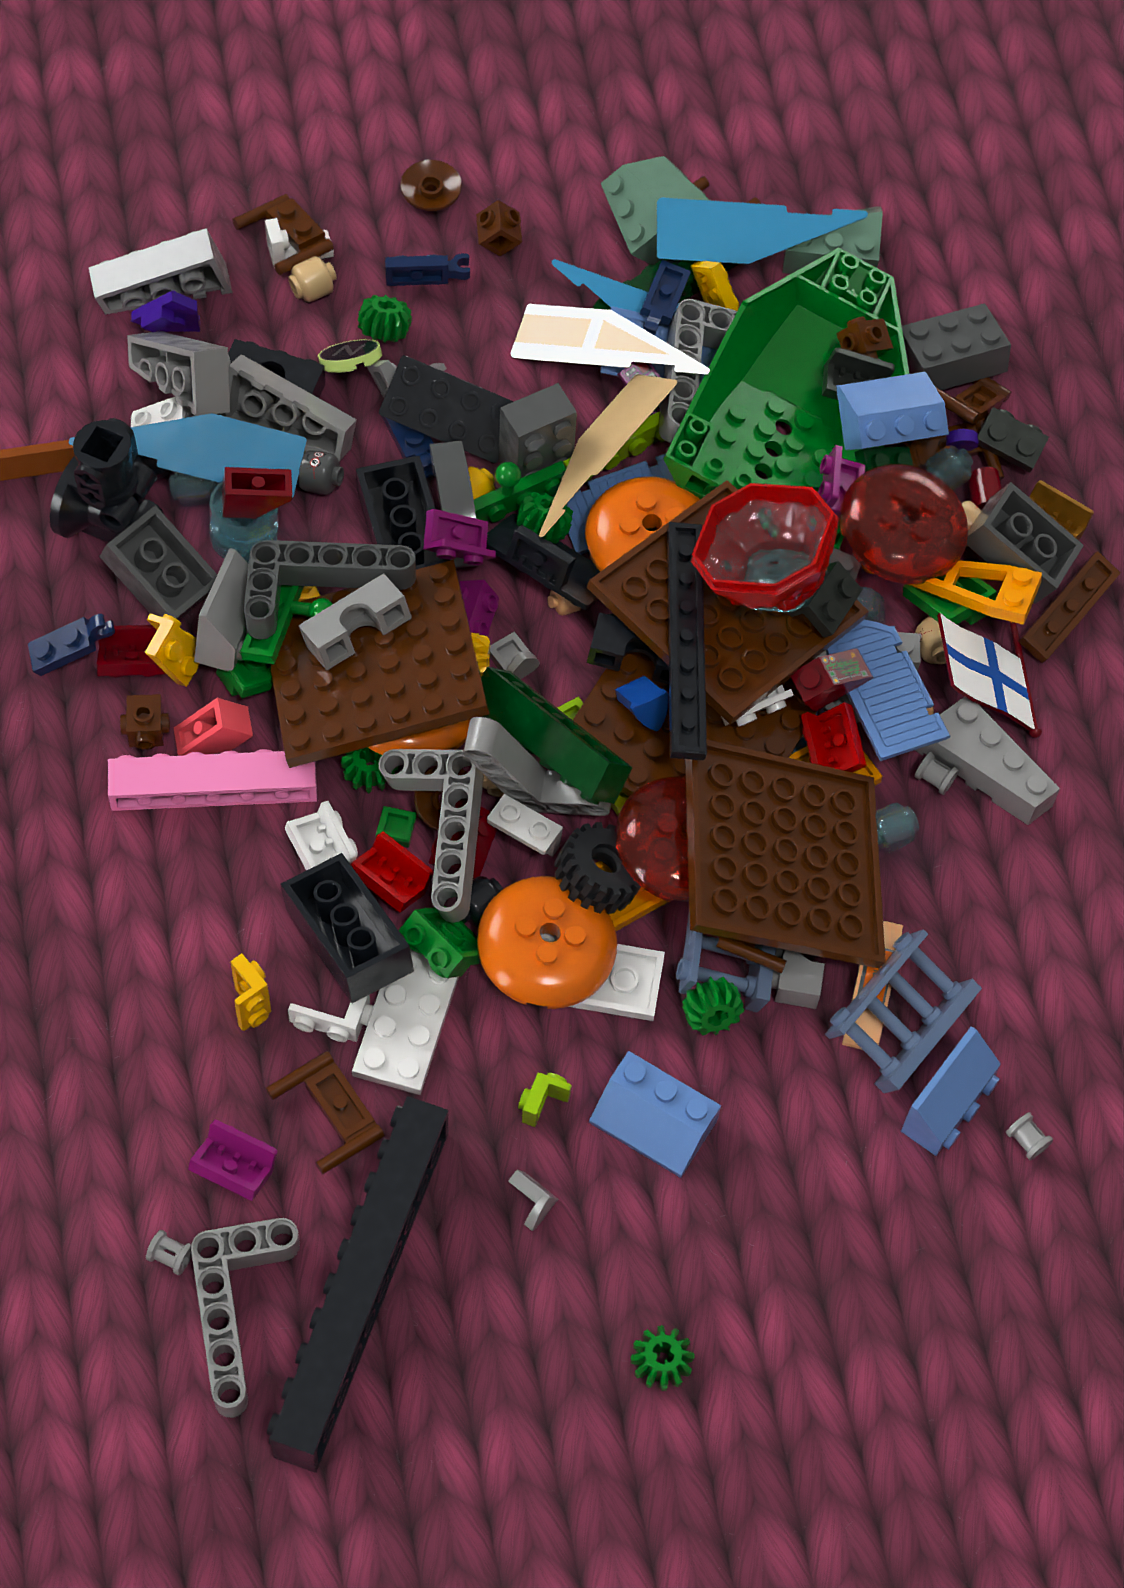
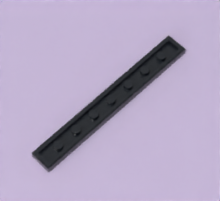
(686, 645)

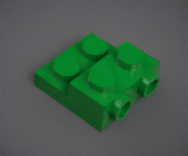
(954, 612)
(445, 944)

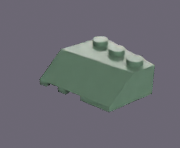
(634, 198)
(857, 238)

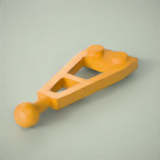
(1012, 601)

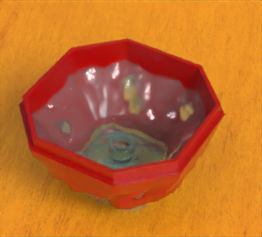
(767, 546)

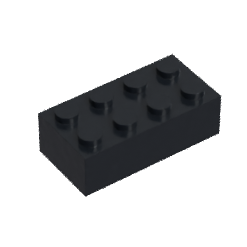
(396, 504)
(347, 927)

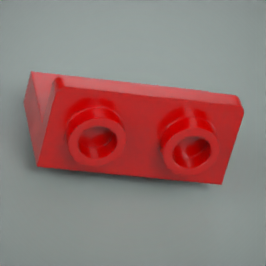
(834, 738)
(393, 872)

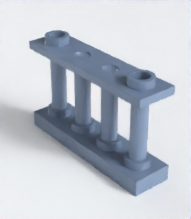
(755, 985)
(936, 1019)

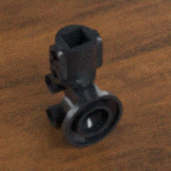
(102, 484)

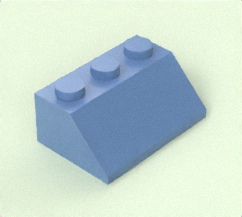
(890, 411)
(953, 1094)
(655, 1114)

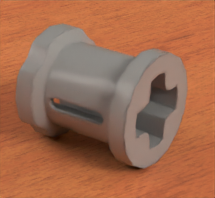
(936, 773)
(1029, 1136)
(160, 1243)

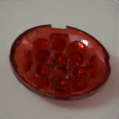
(891, 545)
(652, 839)

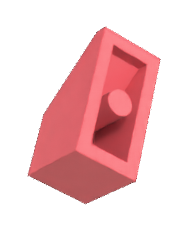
(214, 728)

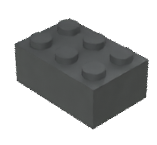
(957, 347)
(537, 430)
(1023, 535)
(159, 566)

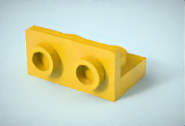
(714, 284)

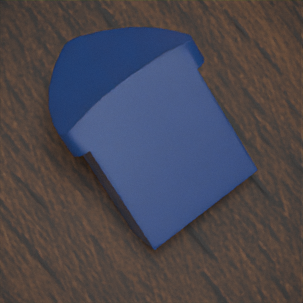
(645, 701)

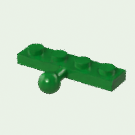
(513, 489)
(268, 649)

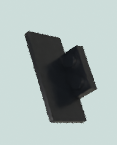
(444, 407)
(548, 563)

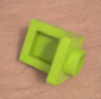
(533, 1100)

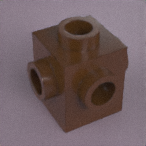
(499, 228)
(865, 337)
(145, 721)

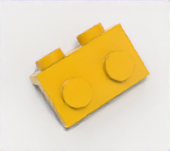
(172, 649)
(254, 1001)

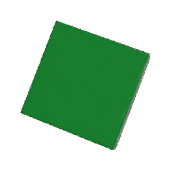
(397, 824)

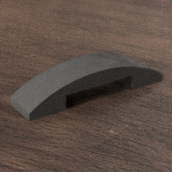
(453, 482)

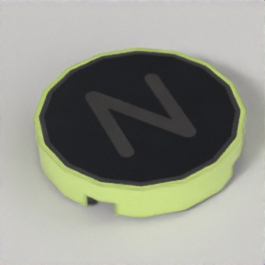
(346, 355)

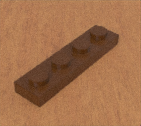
(1069, 607)

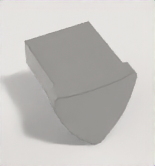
(513, 656)
(537, 1193)

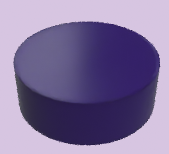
(963, 439)

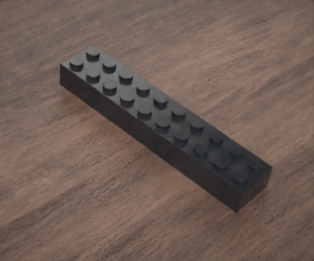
(359, 1286)

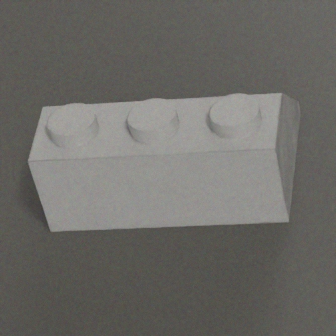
(222, 617)

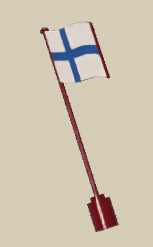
(978, 665)

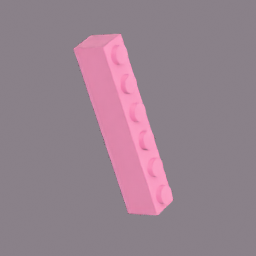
(208, 780)

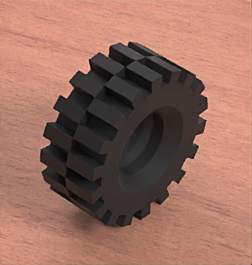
(586, 879)

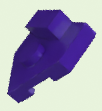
(168, 314)

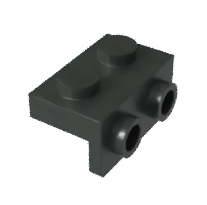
(851, 367)
(1012, 439)
(831, 600)

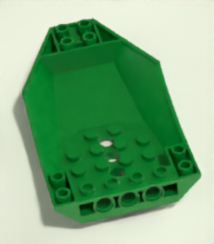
(774, 373)

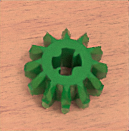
(384, 318)
(534, 512)
(362, 774)
(713, 1006)
(652, 1347)

